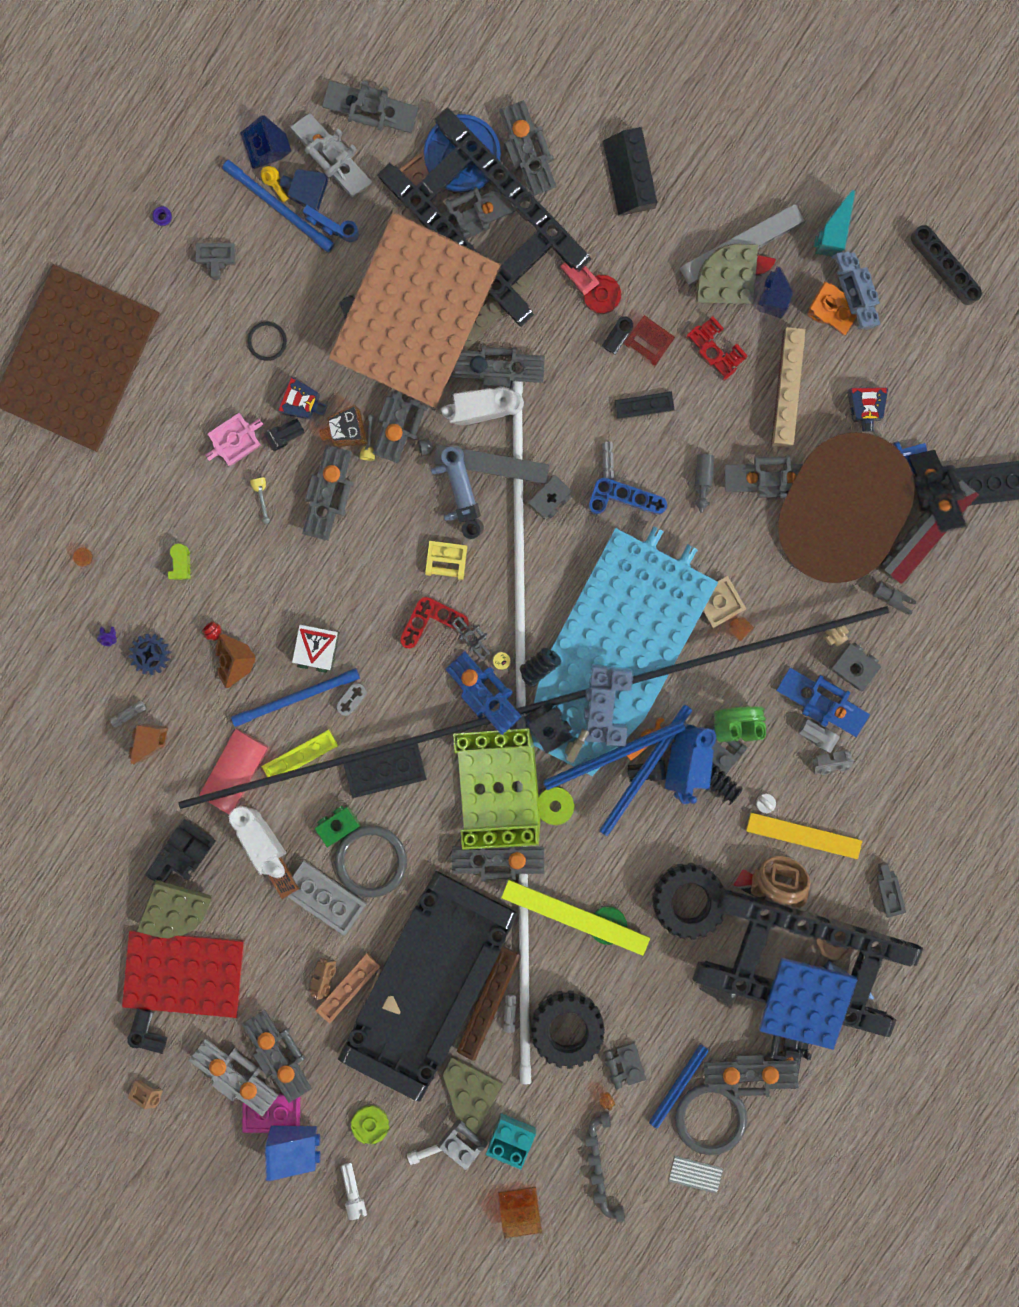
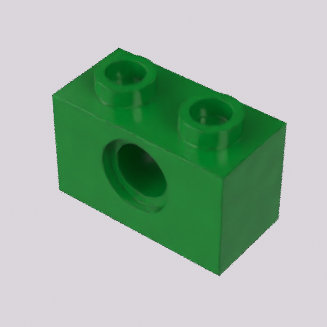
(328, 833)

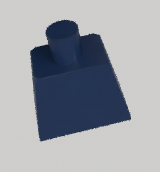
(306, 187)

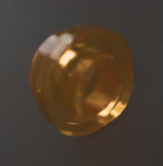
(82, 557)
(606, 1101)

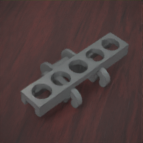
(470, 631)

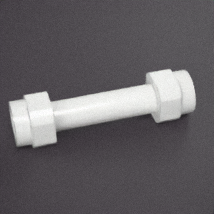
(414, 1156)

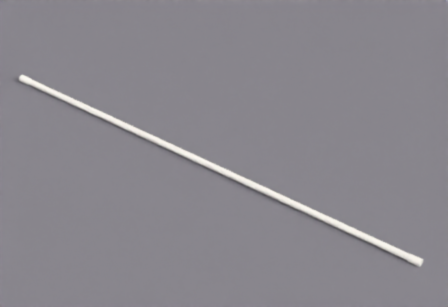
(525, 1067)

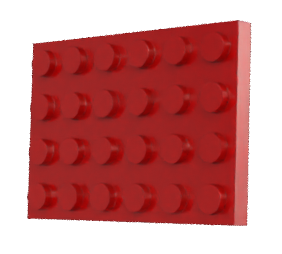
(183, 974)

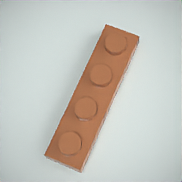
(348, 988)

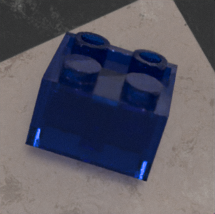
(777, 296)

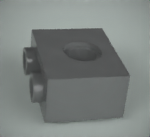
(867, 666)

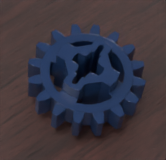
(146, 661)

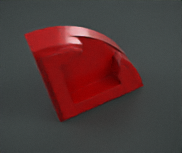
(764, 264)

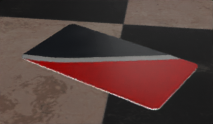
(744, 882)

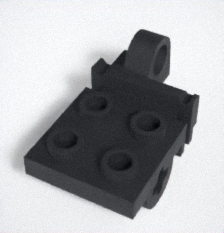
(182, 852)

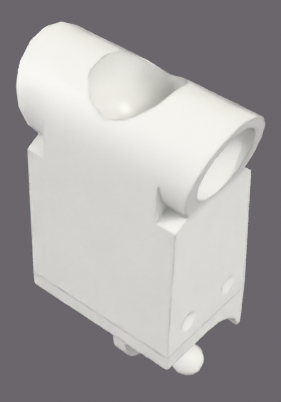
(482, 406)
(258, 841)

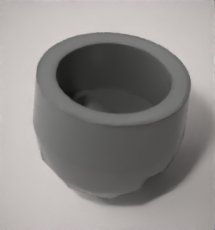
(425, 446)

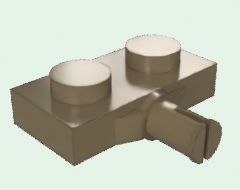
(574, 747)

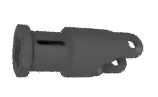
(893, 597)

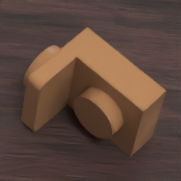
(145, 1095)

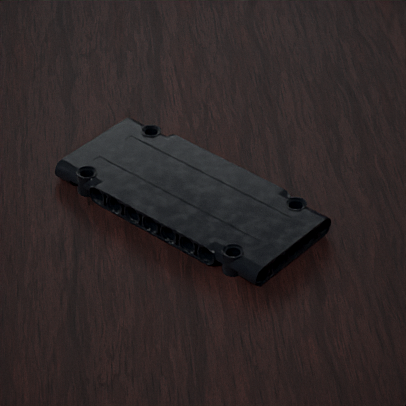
(434, 980)

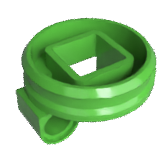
(740, 722)

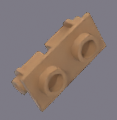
(321, 987)

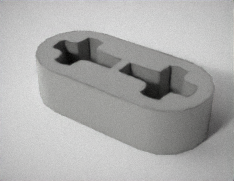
(348, 696)

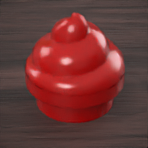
(212, 631)

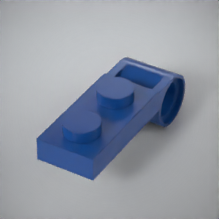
(329, 226)

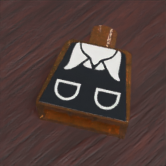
(345, 428)

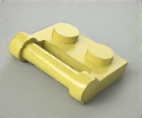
(449, 554)

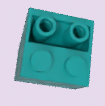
(511, 1141)

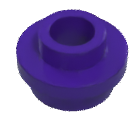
(162, 210)

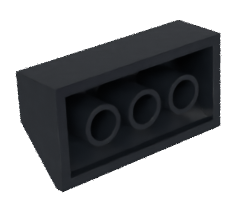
(630, 172)

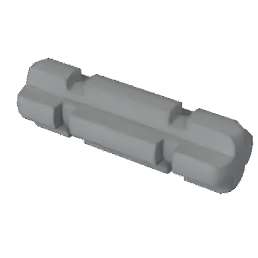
(608, 460)
(127, 714)
(510, 1013)

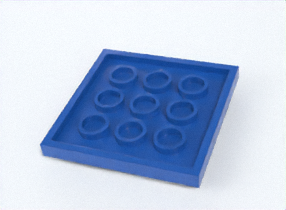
(807, 1003)

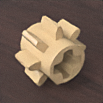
(837, 635)

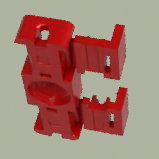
(722, 364)

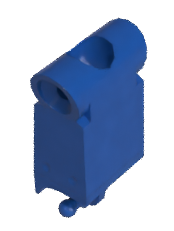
(690, 762)

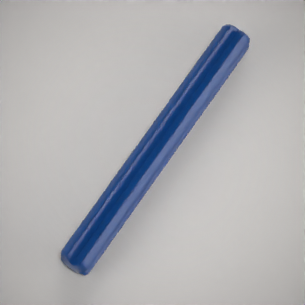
(678, 1086)

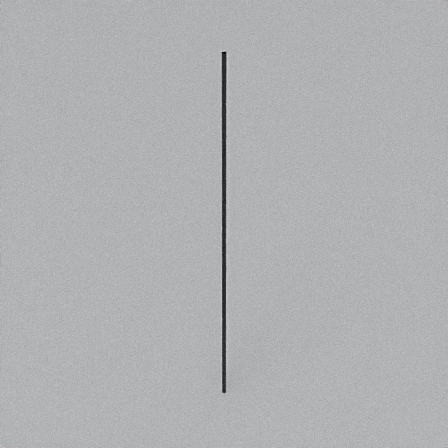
(530, 708)

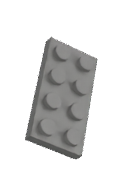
(326, 898)

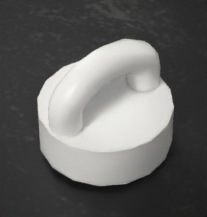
(766, 803)

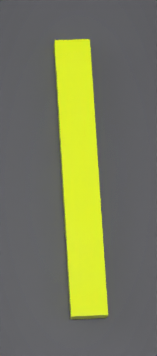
(575, 917)

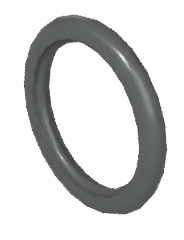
(401, 864)
(705, 1149)

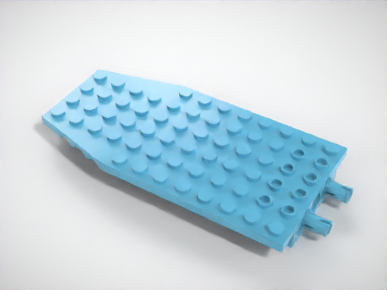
(627, 616)

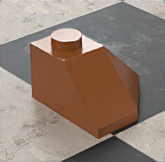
(234, 658)

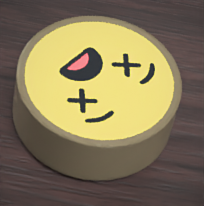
(501, 660)

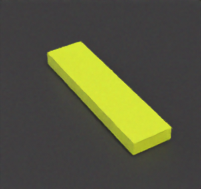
(301, 755)

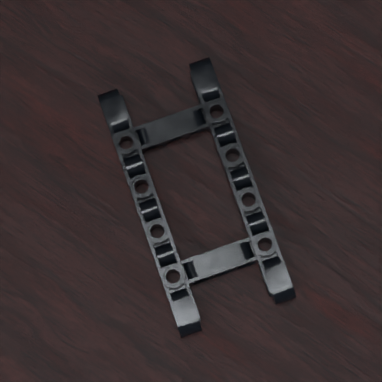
(510, 187)
(816, 926)

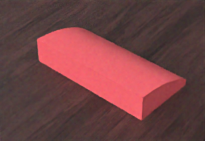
(235, 767)

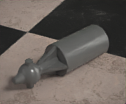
(703, 479)

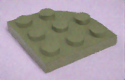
(728, 275)
(173, 910)

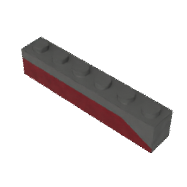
(920, 540)

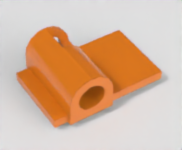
(832, 308)

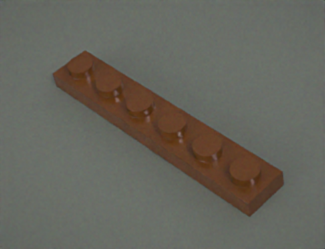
(488, 1003)

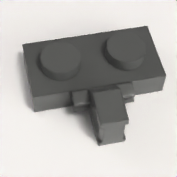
(215, 256)

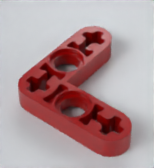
(432, 613)

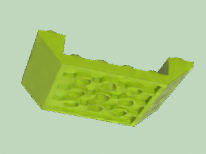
(496, 817)

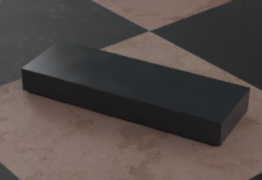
(644, 405)

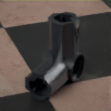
(140, 1026)

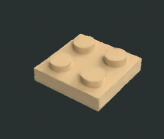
(723, 603)

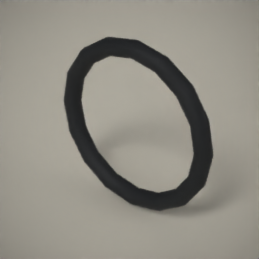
(250, 338)

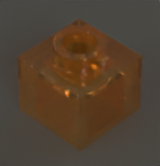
(740, 628)

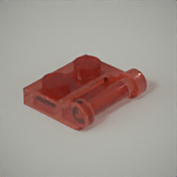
(652, 334)

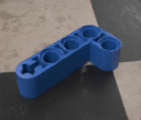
(629, 500)

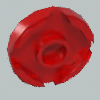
(604, 296)

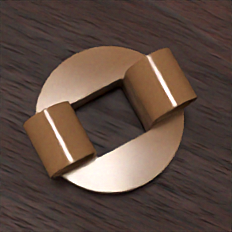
(765, 885)

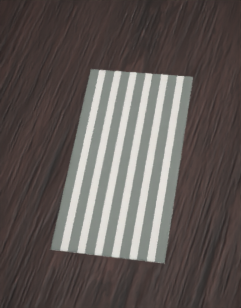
(695, 1174)

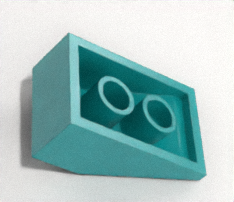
(834, 234)

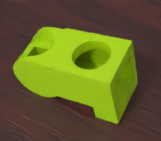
(181, 562)

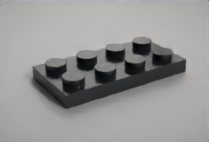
(385, 771)

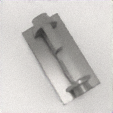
(825, 765)

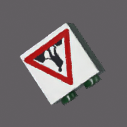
(315, 648)

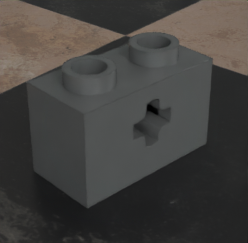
(553, 487)

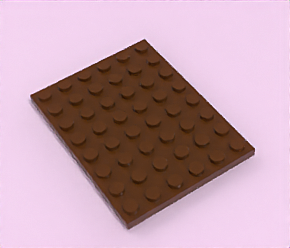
(75, 358)

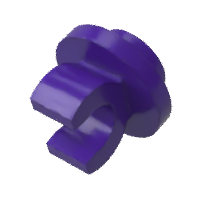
(107, 639)

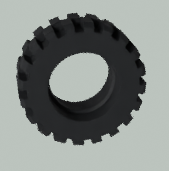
(665, 889)
(571, 1054)

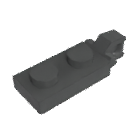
(890, 891)

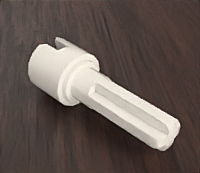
(355, 1205)

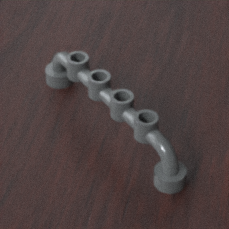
(597, 1177)

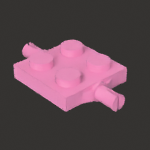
(234, 439)

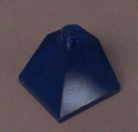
(265, 142)

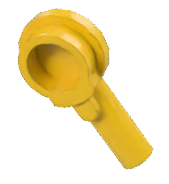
(271, 177)

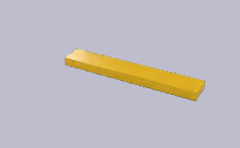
(804, 835)

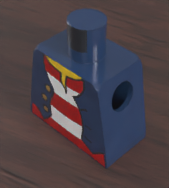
(301, 401)
(867, 405)

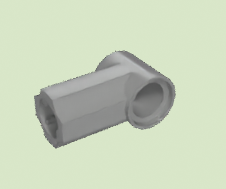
(822, 737)

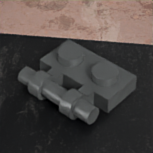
(630, 1062)

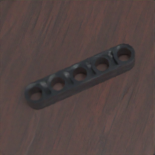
(936, 262)

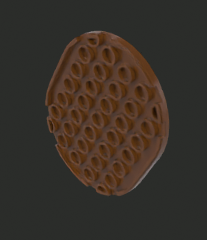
(846, 507)

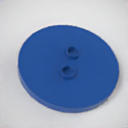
(438, 147)

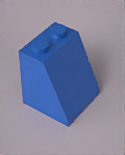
(291, 1151)

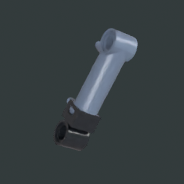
(467, 509)

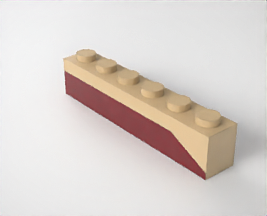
(788, 387)

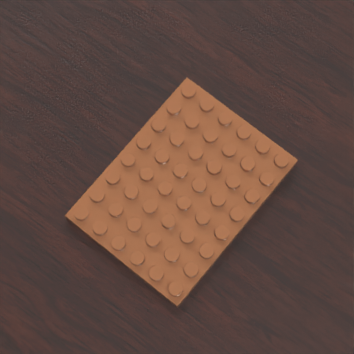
(414, 310)

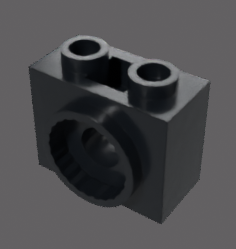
(549, 717)

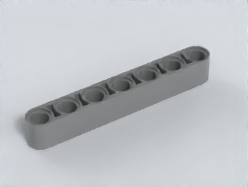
(760, 234)

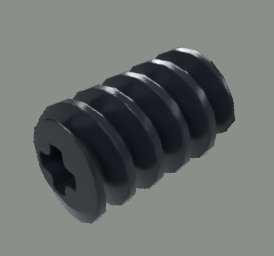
(539, 666)
(724, 786)

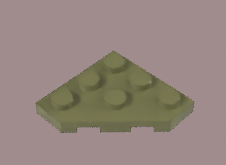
(470, 1092)

